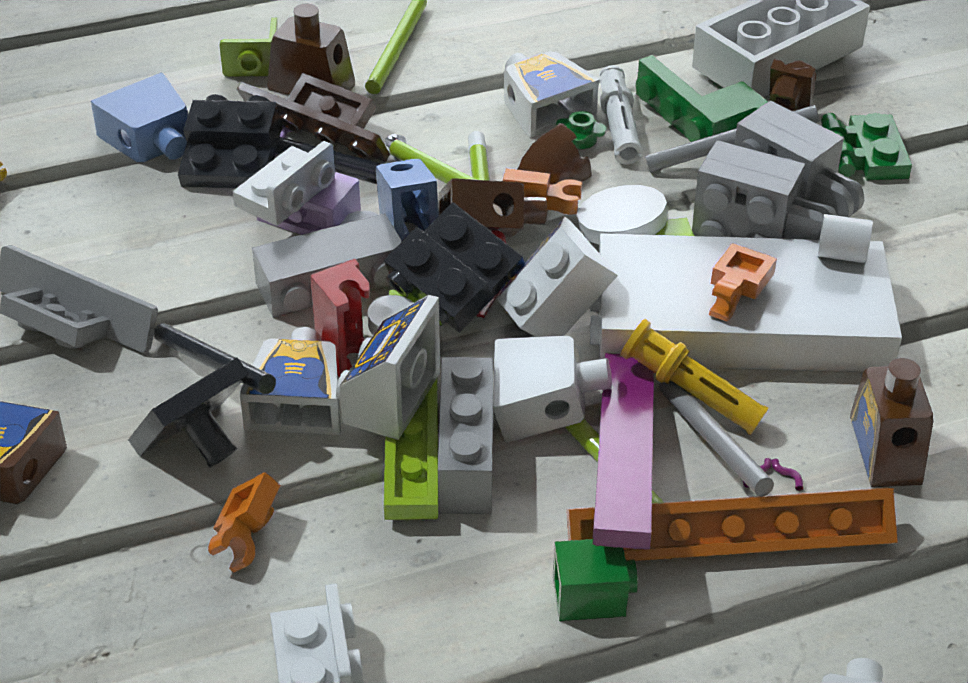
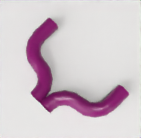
(782, 470)

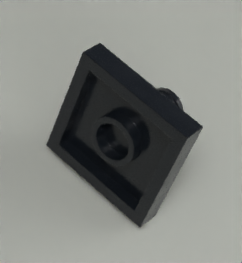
(191, 412)

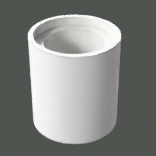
(845, 238)

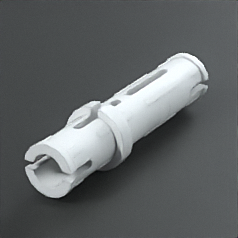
(617, 104)

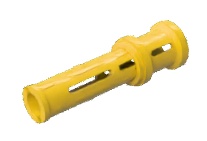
(673, 364)

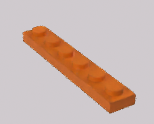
(759, 524)

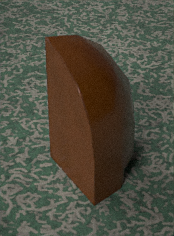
(557, 156)

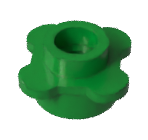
(584, 127)

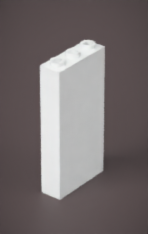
(805, 319)

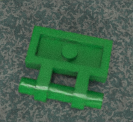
(876, 144)

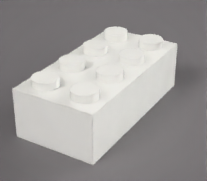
(750, 36)

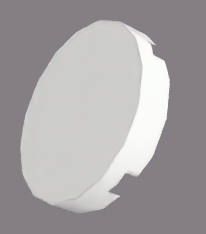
(623, 211)

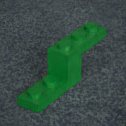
(688, 110)

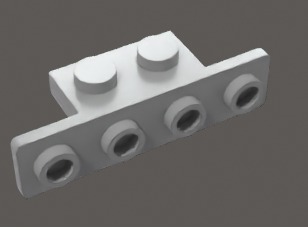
(70, 304)

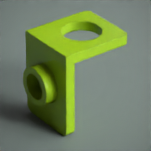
(247, 56)

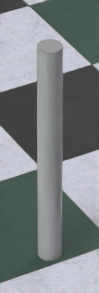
(703, 146)
(718, 438)

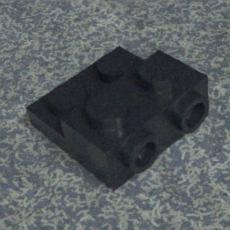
(228, 141)
(453, 262)

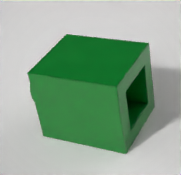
(592, 580)

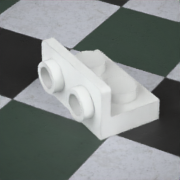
(286, 183)
(313, 643)

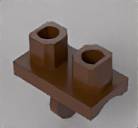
(792, 84)

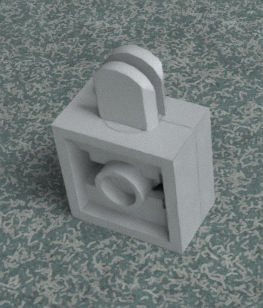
(795, 138)
(753, 197)

